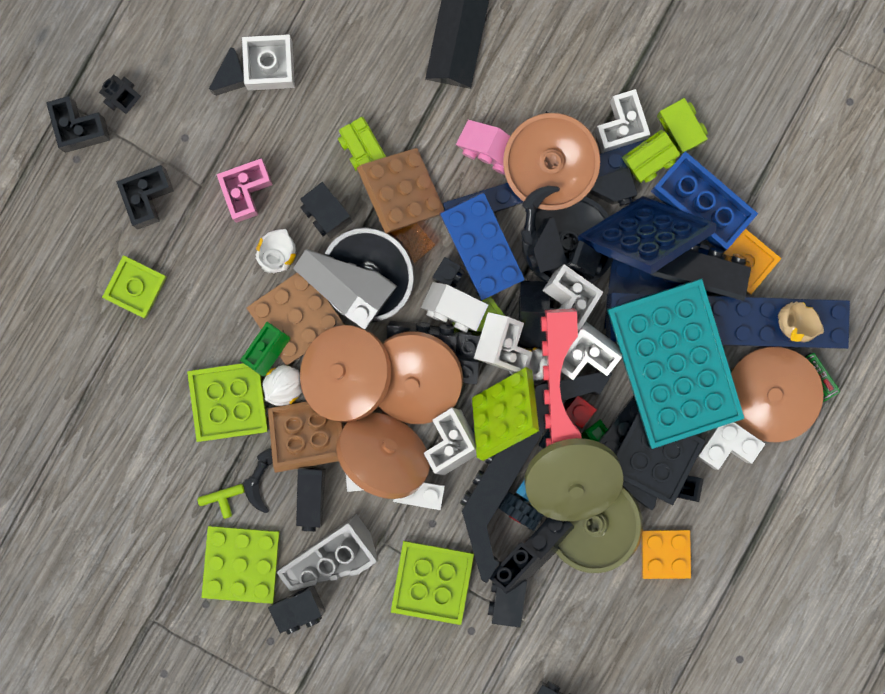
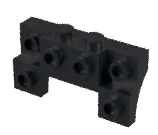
(461, 343)

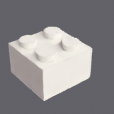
(268, 62)

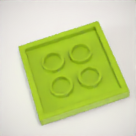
(227, 402)
(505, 414)
(240, 564)
(432, 582)

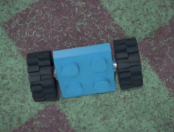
(519, 509)

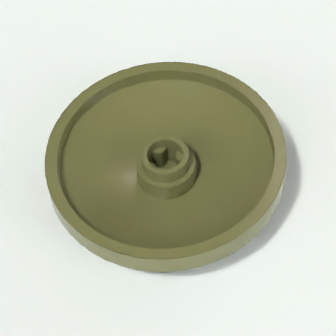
(573, 479)
(605, 539)

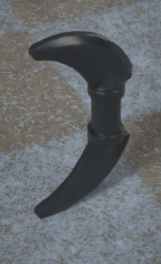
(531, 204)
(251, 485)

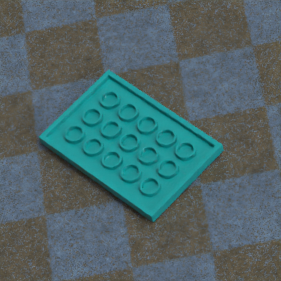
(676, 363)

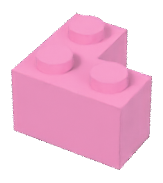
(485, 143)
(239, 184)

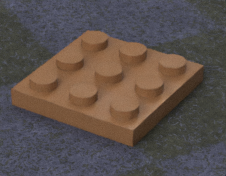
(400, 190)
(296, 311)
(301, 437)

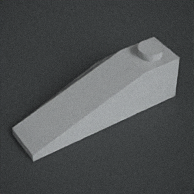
(349, 288)
(338, 554)

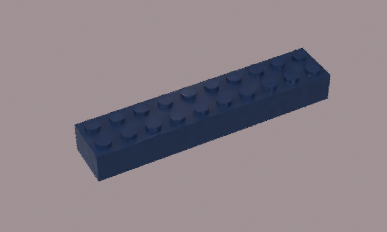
(757, 322)

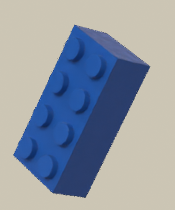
(698, 192)
(482, 246)

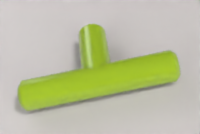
(221, 496)

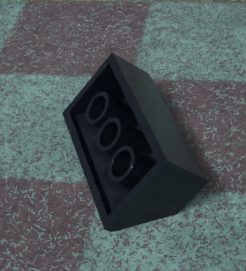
(719, 272)

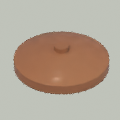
(552, 152)
(345, 373)
(423, 378)
(777, 393)
(382, 456)

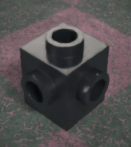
(119, 94)

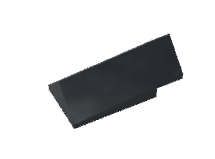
(457, 42)

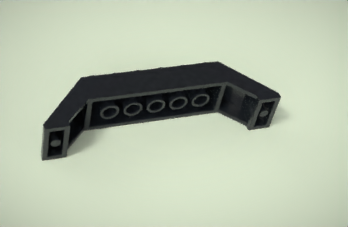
(503, 469)

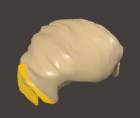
(800, 322)

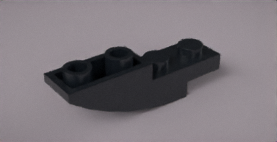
(531, 555)

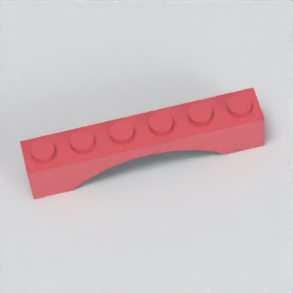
(560, 334)

